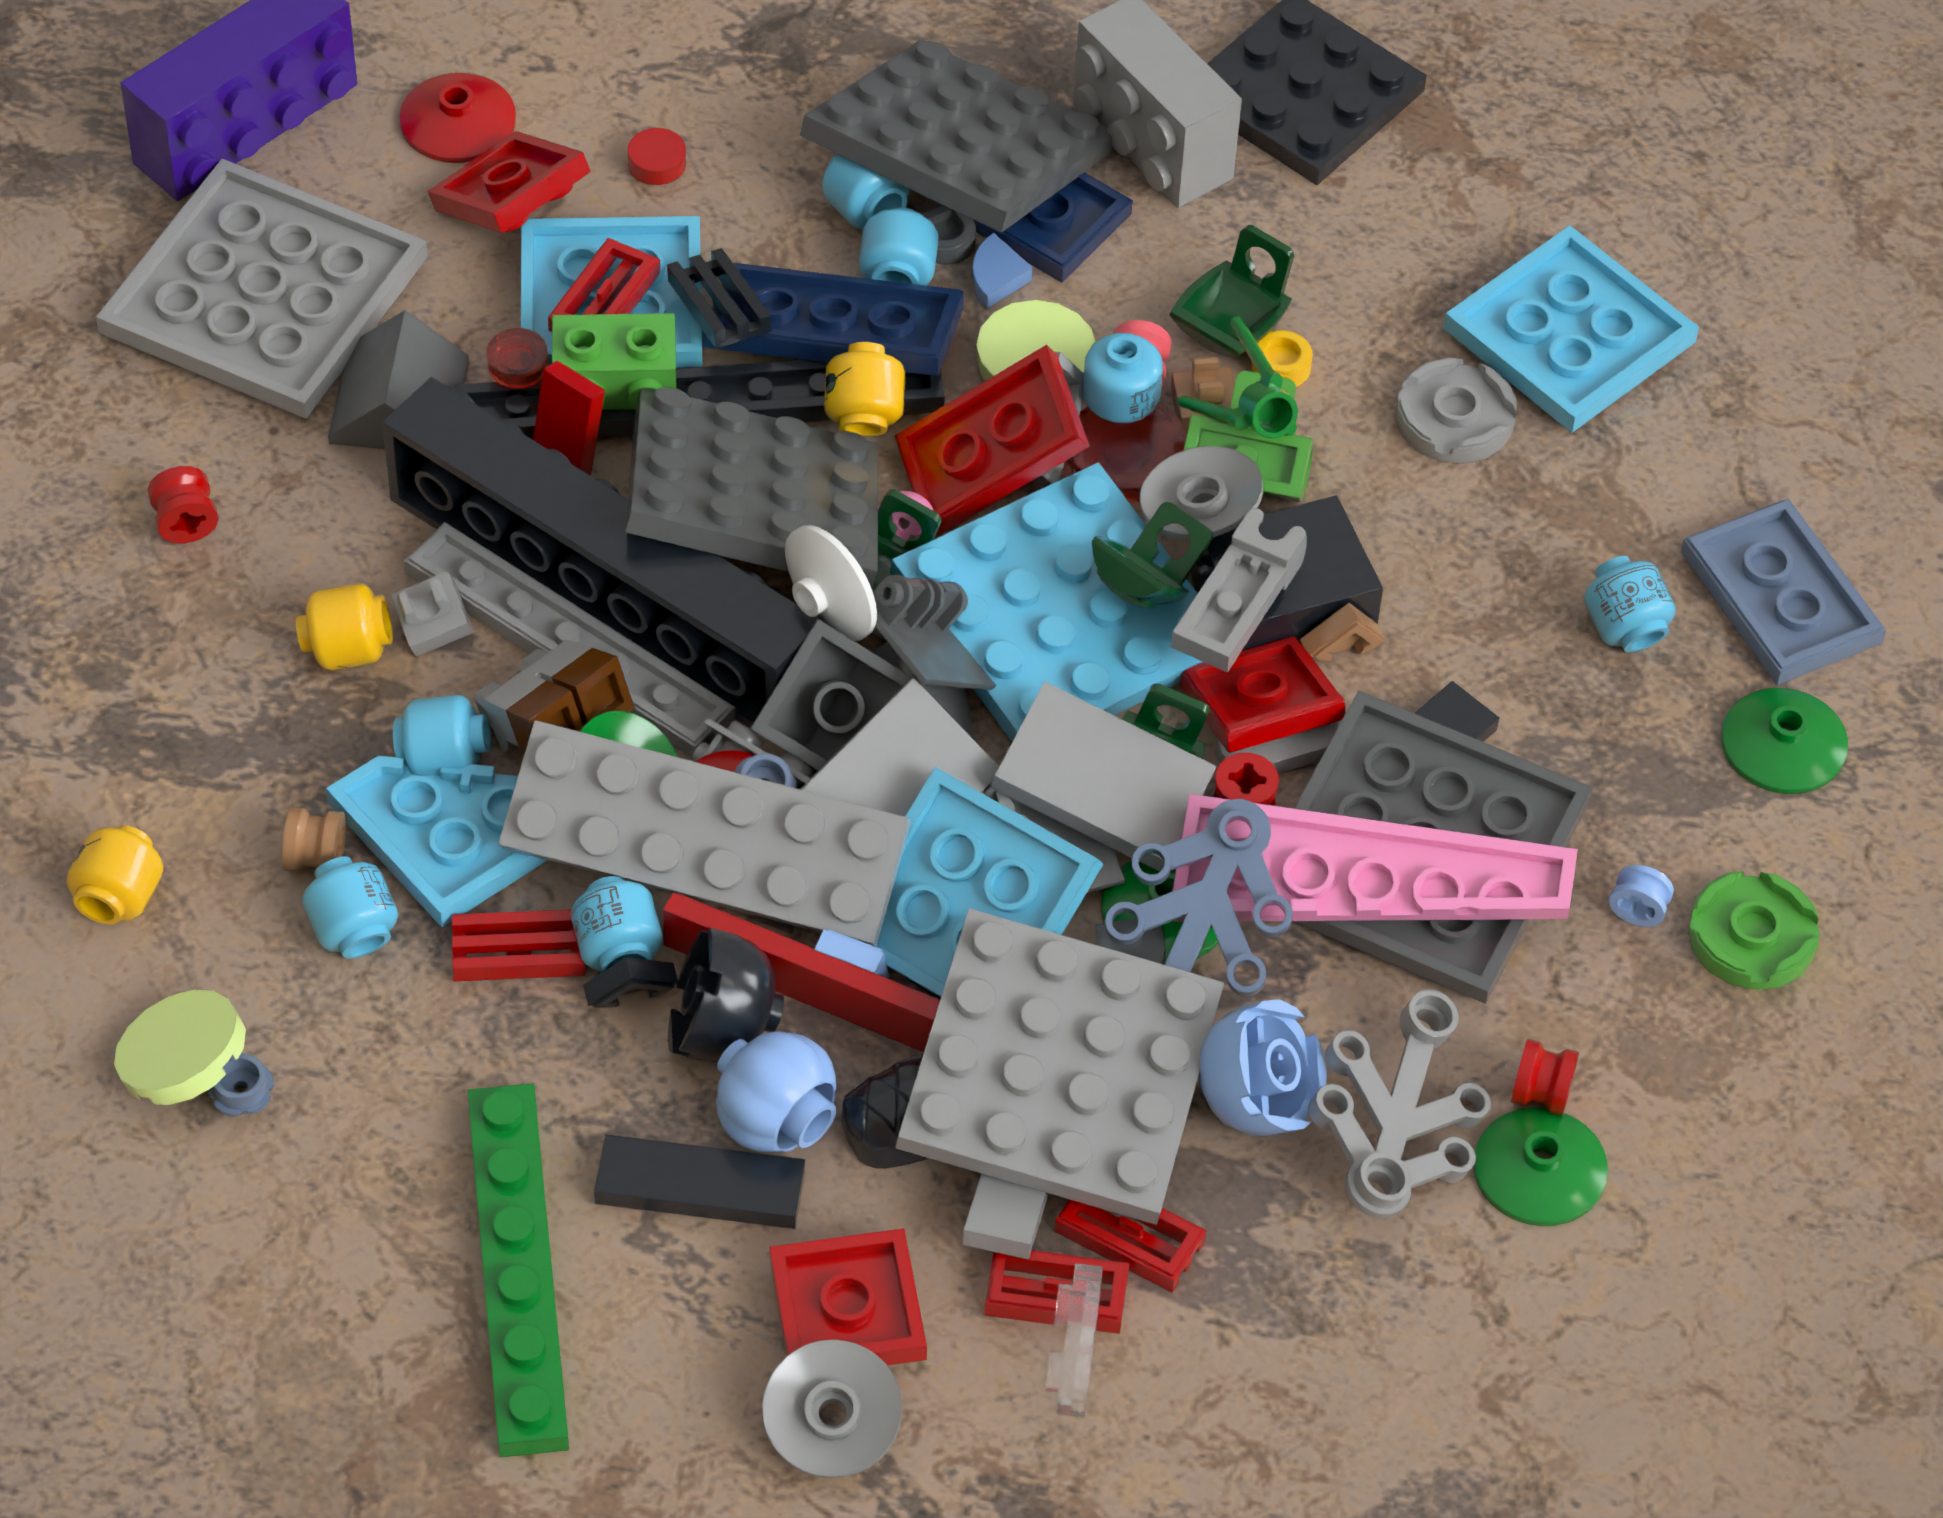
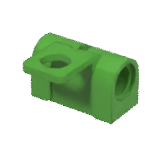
(1281, 460)

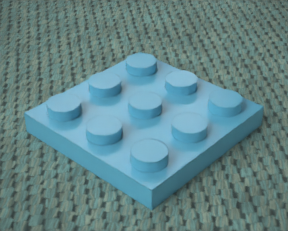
(560, 248)
(1570, 328)
(976, 857)

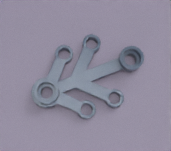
(1207, 901)

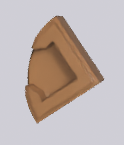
(1341, 632)

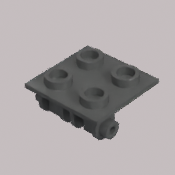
(916, 623)

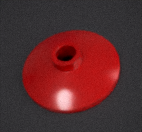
(456, 117)

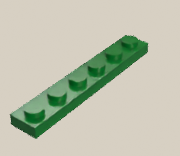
(517, 1271)

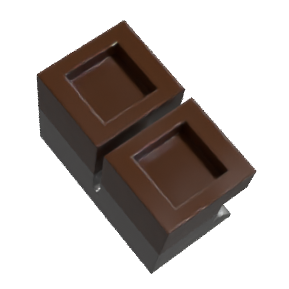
(554, 688)

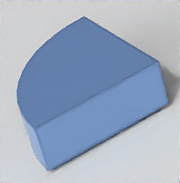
(998, 271)

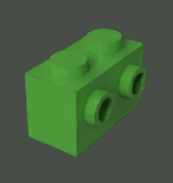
(611, 353)

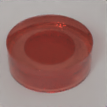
(517, 357)

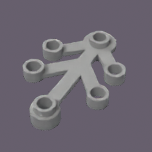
(1397, 1113)

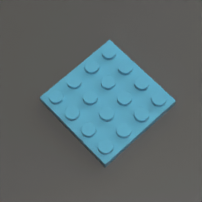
(1042, 607)

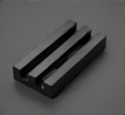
(706, 272)

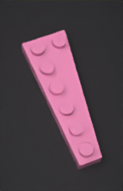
(1390, 871)

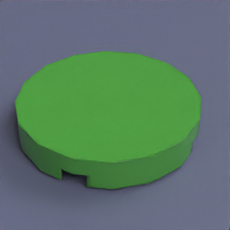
(1754, 930)

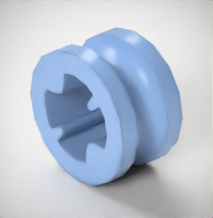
(1641, 895)

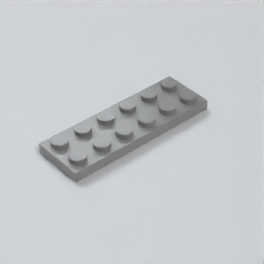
(705, 833)

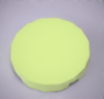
(1026, 327)
(179, 1047)

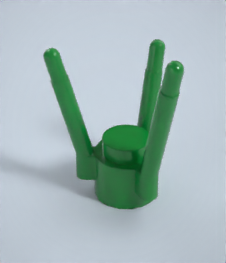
(1261, 404)

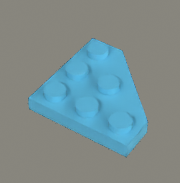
(434, 830)

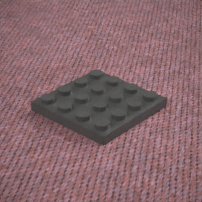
(959, 134)
(747, 480)
(1429, 776)

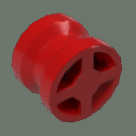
(182, 504)
(1245, 772)
(1544, 1077)

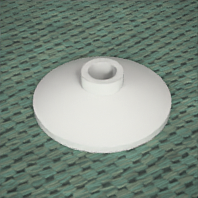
(830, 582)

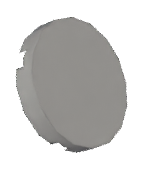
(1456, 410)

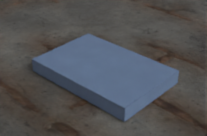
(1783, 591)

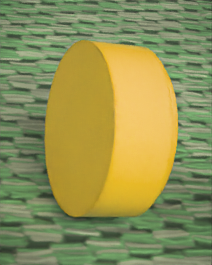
(1287, 354)

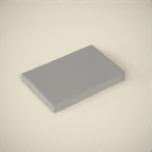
(897, 752)
(1100, 774)

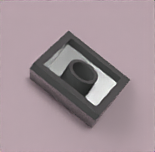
(385, 372)
(826, 696)

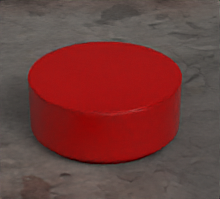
(656, 156)

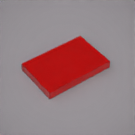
(993, 438)

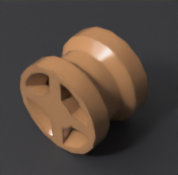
(312, 838)

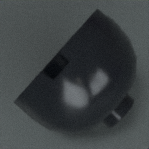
(724, 996)

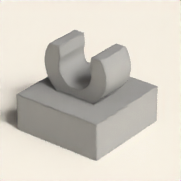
(432, 613)

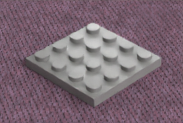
(262, 287)
(1060, 1066)

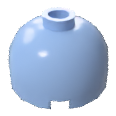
(1261, 1069)

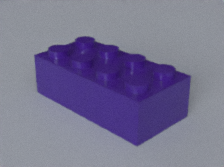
(236, 87)

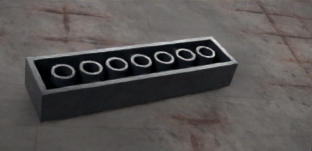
(570, 535)

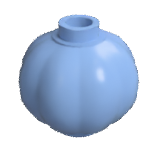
(776, 1092)

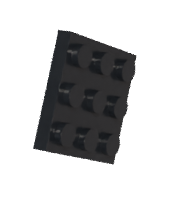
(1313, 87)

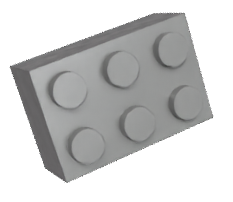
(1157, 100)

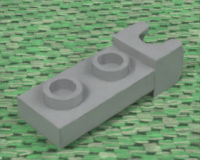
(1239, 593)

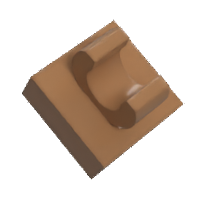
(1204, 383)

